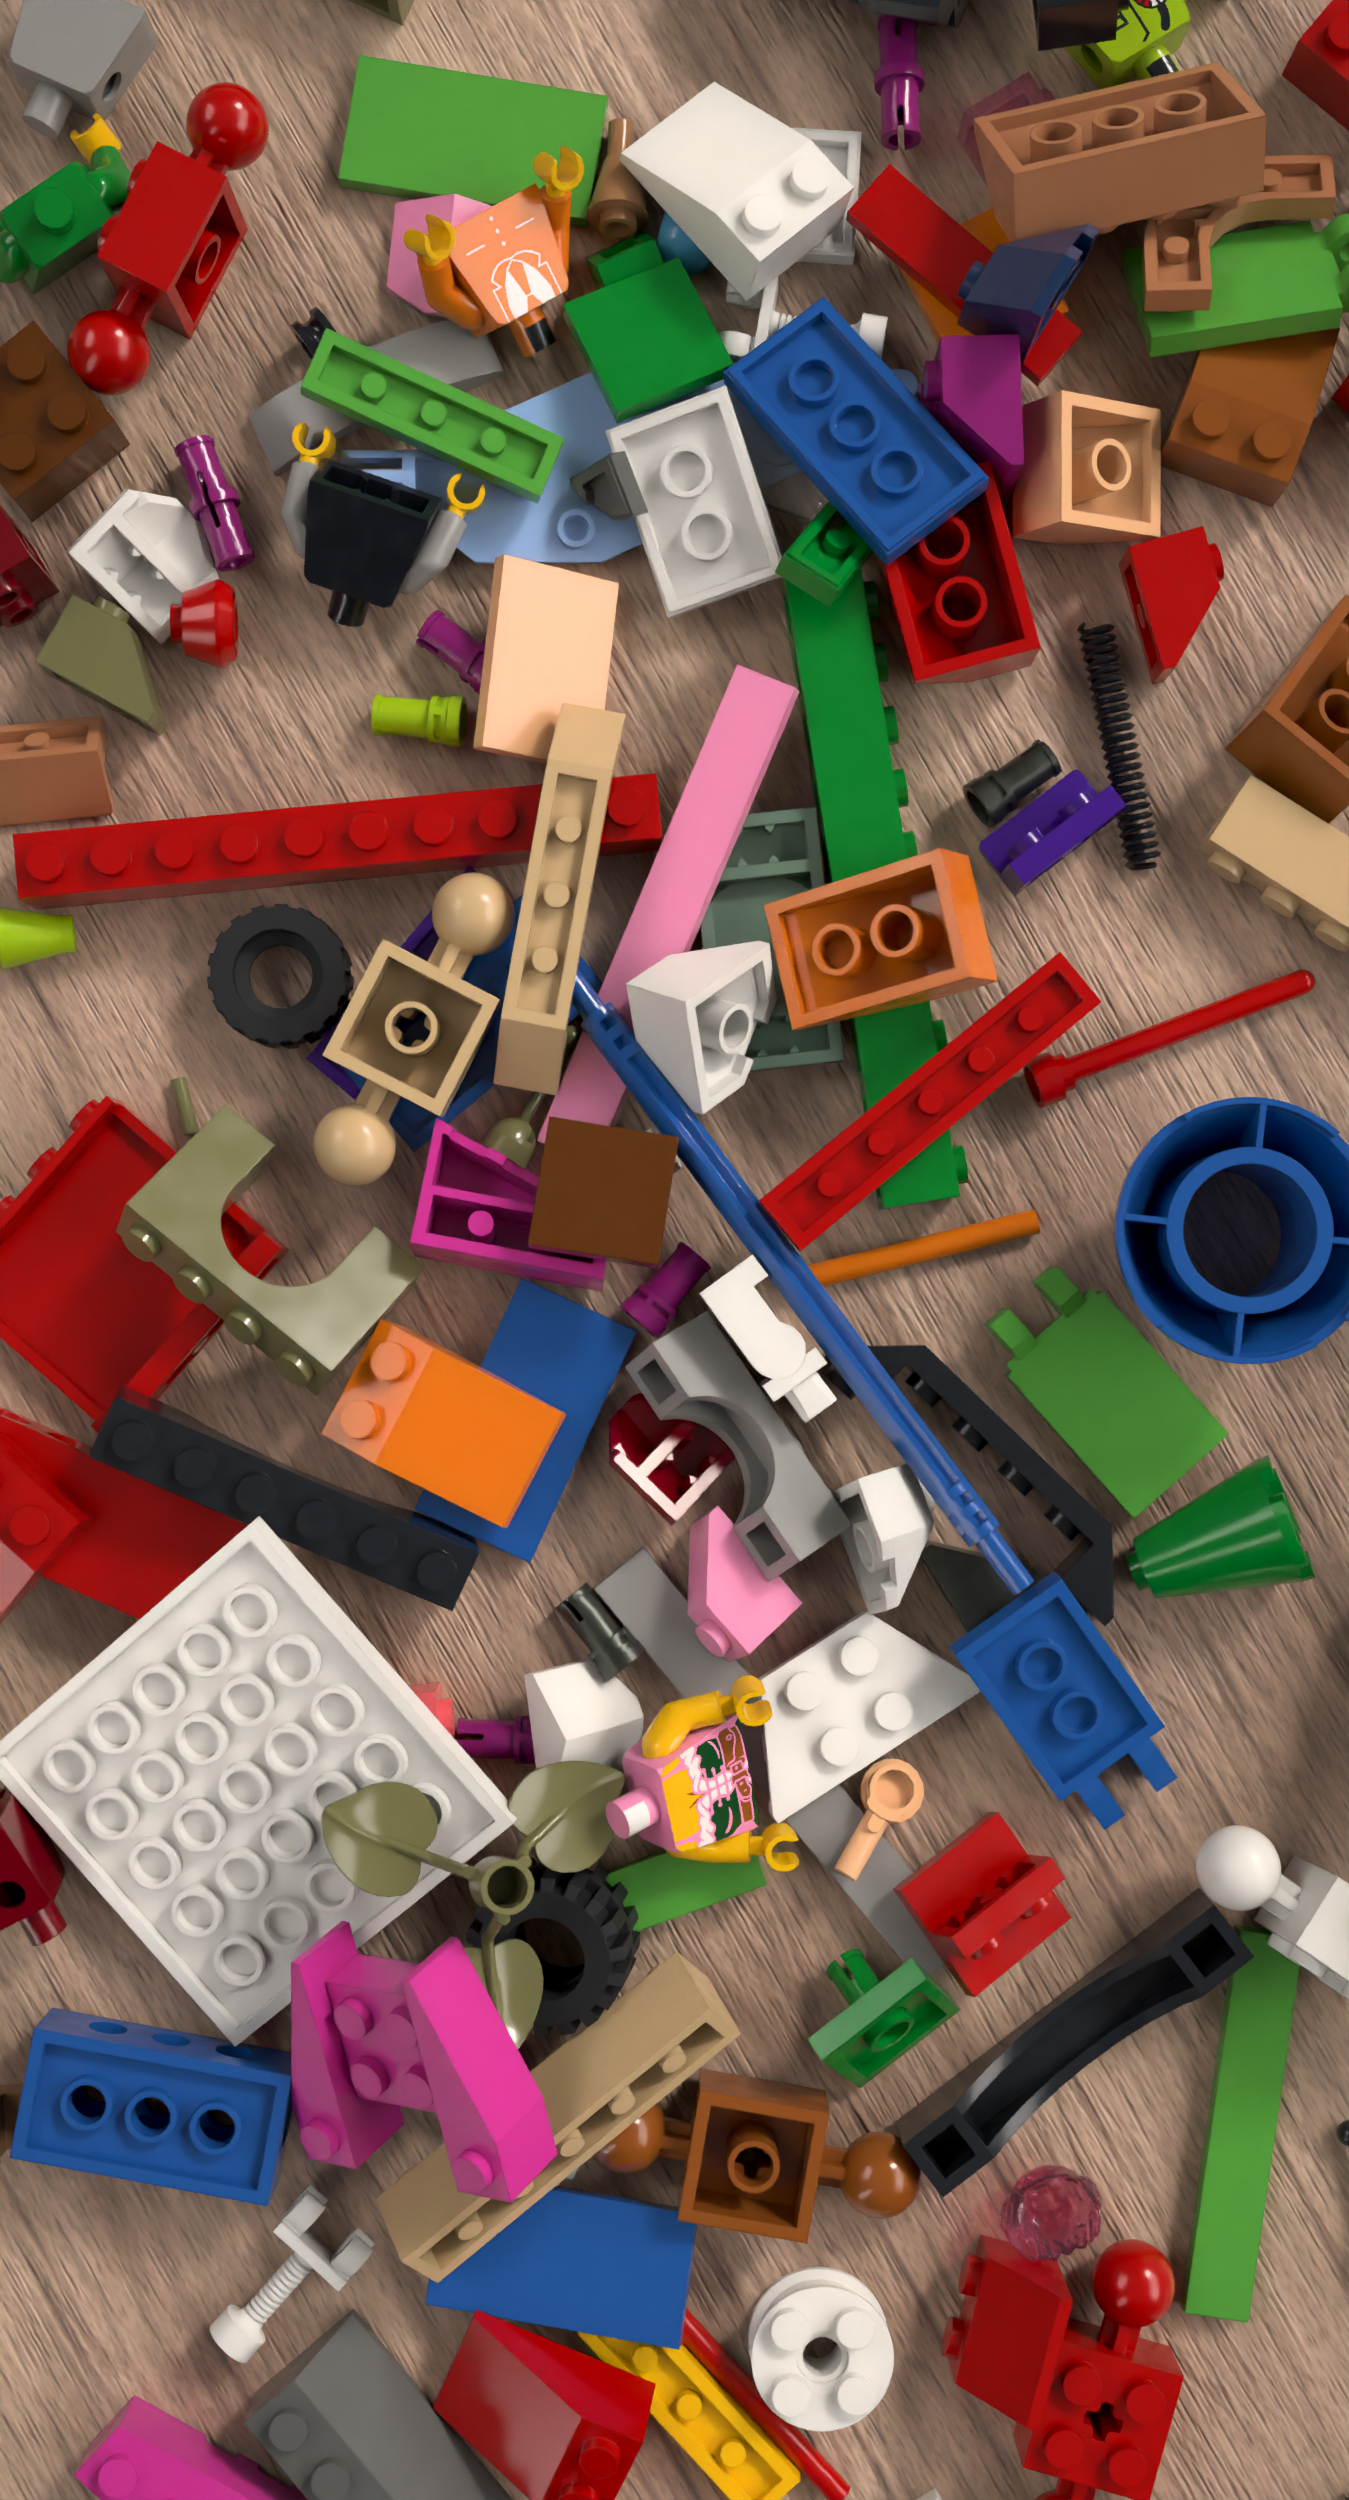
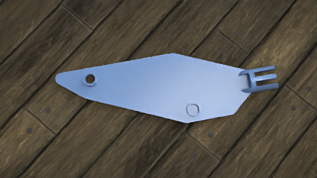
(560, 524)

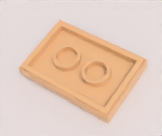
(542, 648)

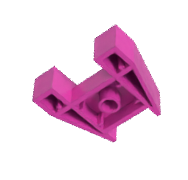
(415, 2038)

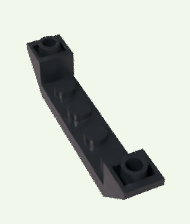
(1090, 1565)

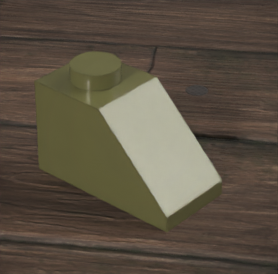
(103, 660)

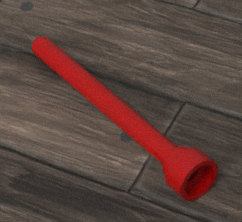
(1053, 1076)

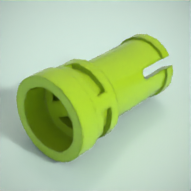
(438, 719)

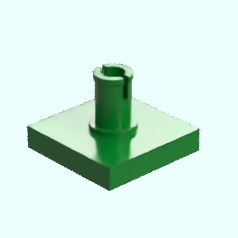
(881, 2017)

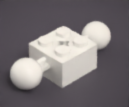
(1301, 1907)

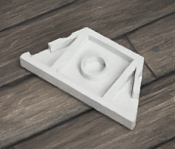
(848, 1706)

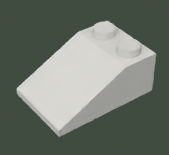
(740, 185)

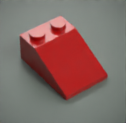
(35, 1523)
(544, 2411)

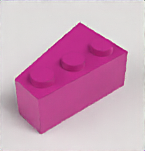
(480, 1213)

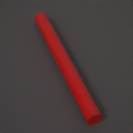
(745, 2392)

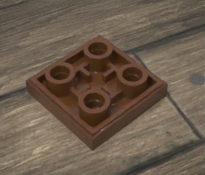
(603, 1192)

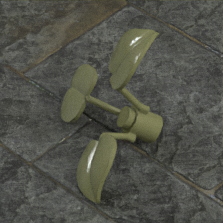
(560, 1808)

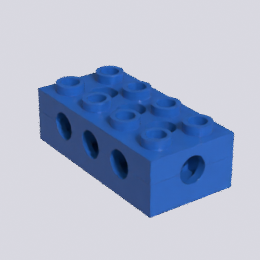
(132, 2140)

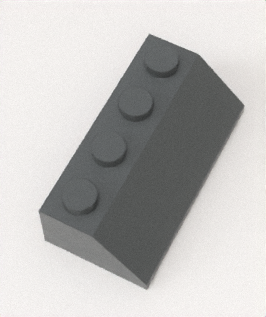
(361, 2428)

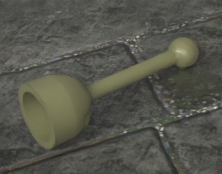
(514, 1134)

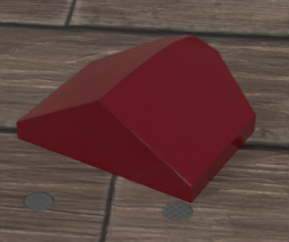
(664, 1459)

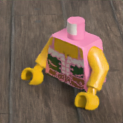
(695, 1784)

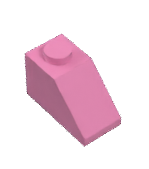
(729, 1591)

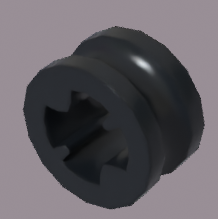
(311, 332)

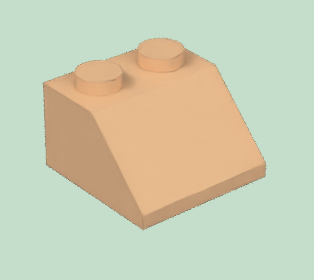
(1088, 471)

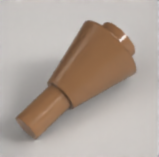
(618, 199)

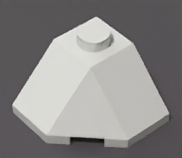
(699, 1016)
(886, 1533)

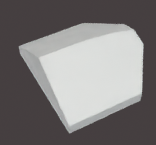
(146, 556)
(581, 1715)

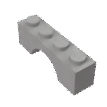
(702, 1380)

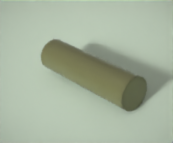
(184, 1106)

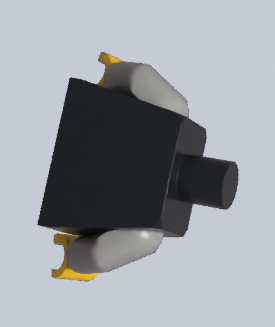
(365, 531)

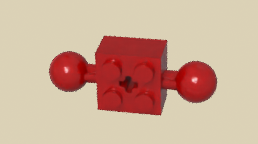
(170, 239)
(1136, 2378)

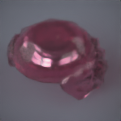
(1051, 2213)

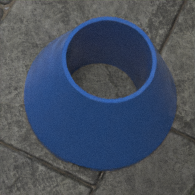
(1305, 1176)

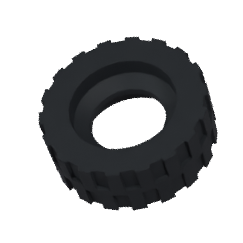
(232, 965)

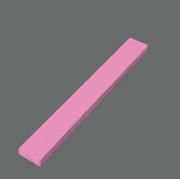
(683, 873)

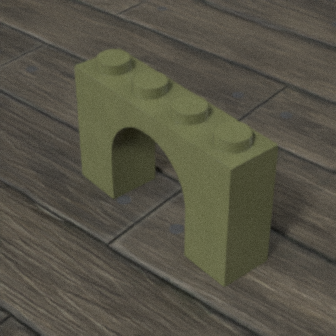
(301, 1328)

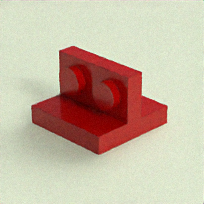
(984, 1902)

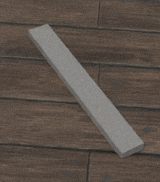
(658, 1618)

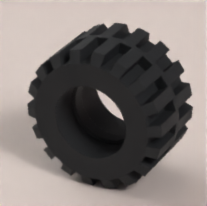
(604, 1930)

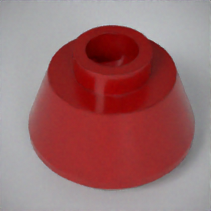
(207, 623)

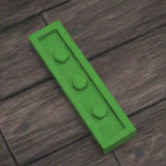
(431, 415)

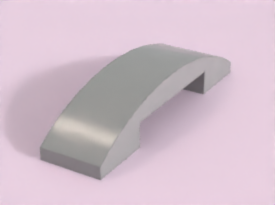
(435, 349)

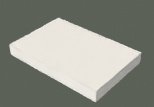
(704, 502)

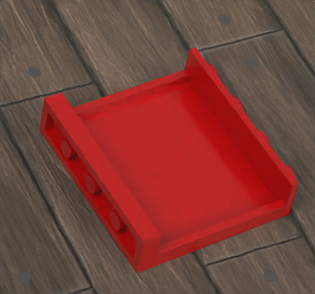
(74, 1290)

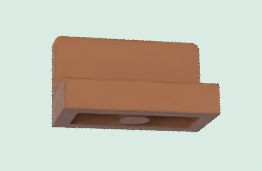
(53, 771)

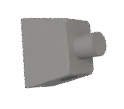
(77, 57)

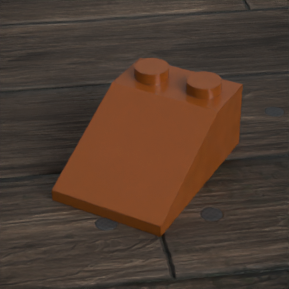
(1248, 413)
(1301, 725)

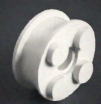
(829, 2389)

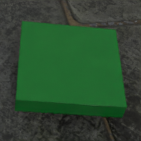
(647, 339)

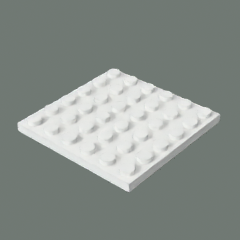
(201, 1766)

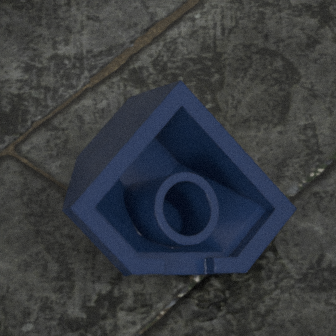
(1024, 284)

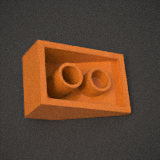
(881, 940)
(443, 1423)

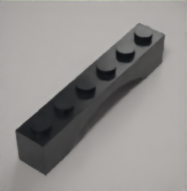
(233, 1479)
(995, 2095)

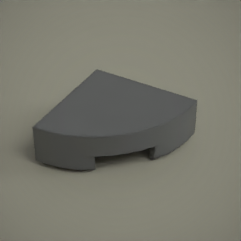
(611, 487)

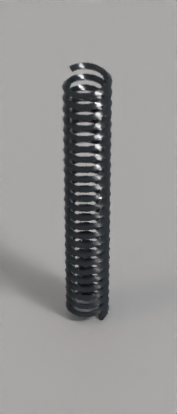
(1111, 750)

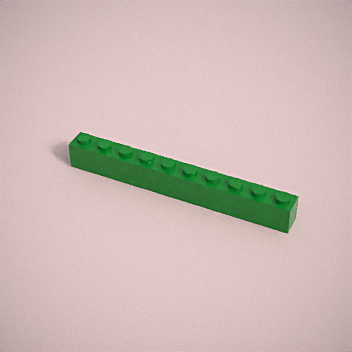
(862, 830)

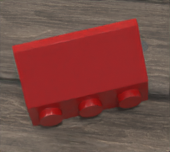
(964, 597)

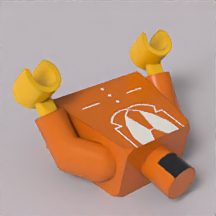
(504, 258)

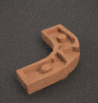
(1178, 248)

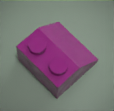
(978, 401)

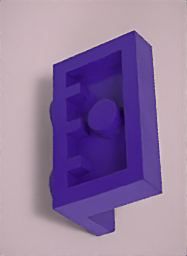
(1049, 830)

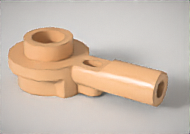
(890, 1794)

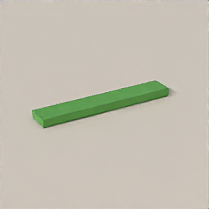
(1240, 2132)

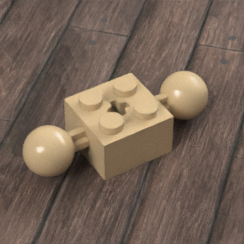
(471, 919)

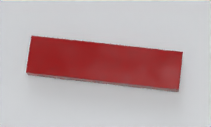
(940, 254)

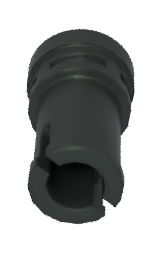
(1000, 790)
(609, 1645)

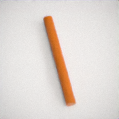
(926, 1248)

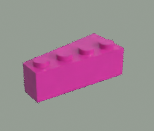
(162, 2458)

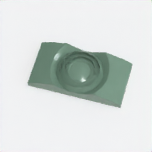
(771, 861)

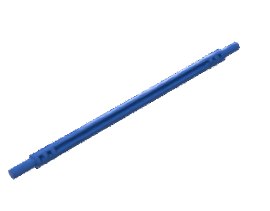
(798, 1286)

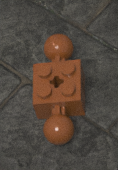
(778, 2188)

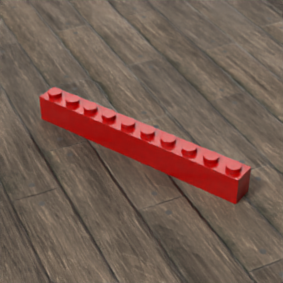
(310, 844)

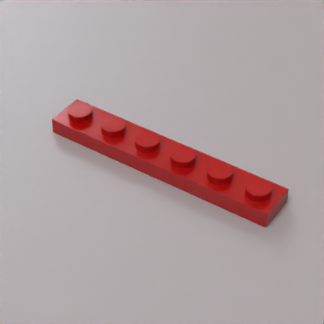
(929, 1101)

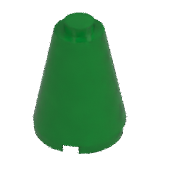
(1224, 1540)

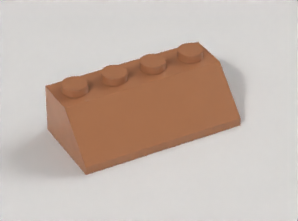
(1123, 153)

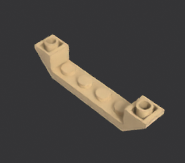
(557, 898)

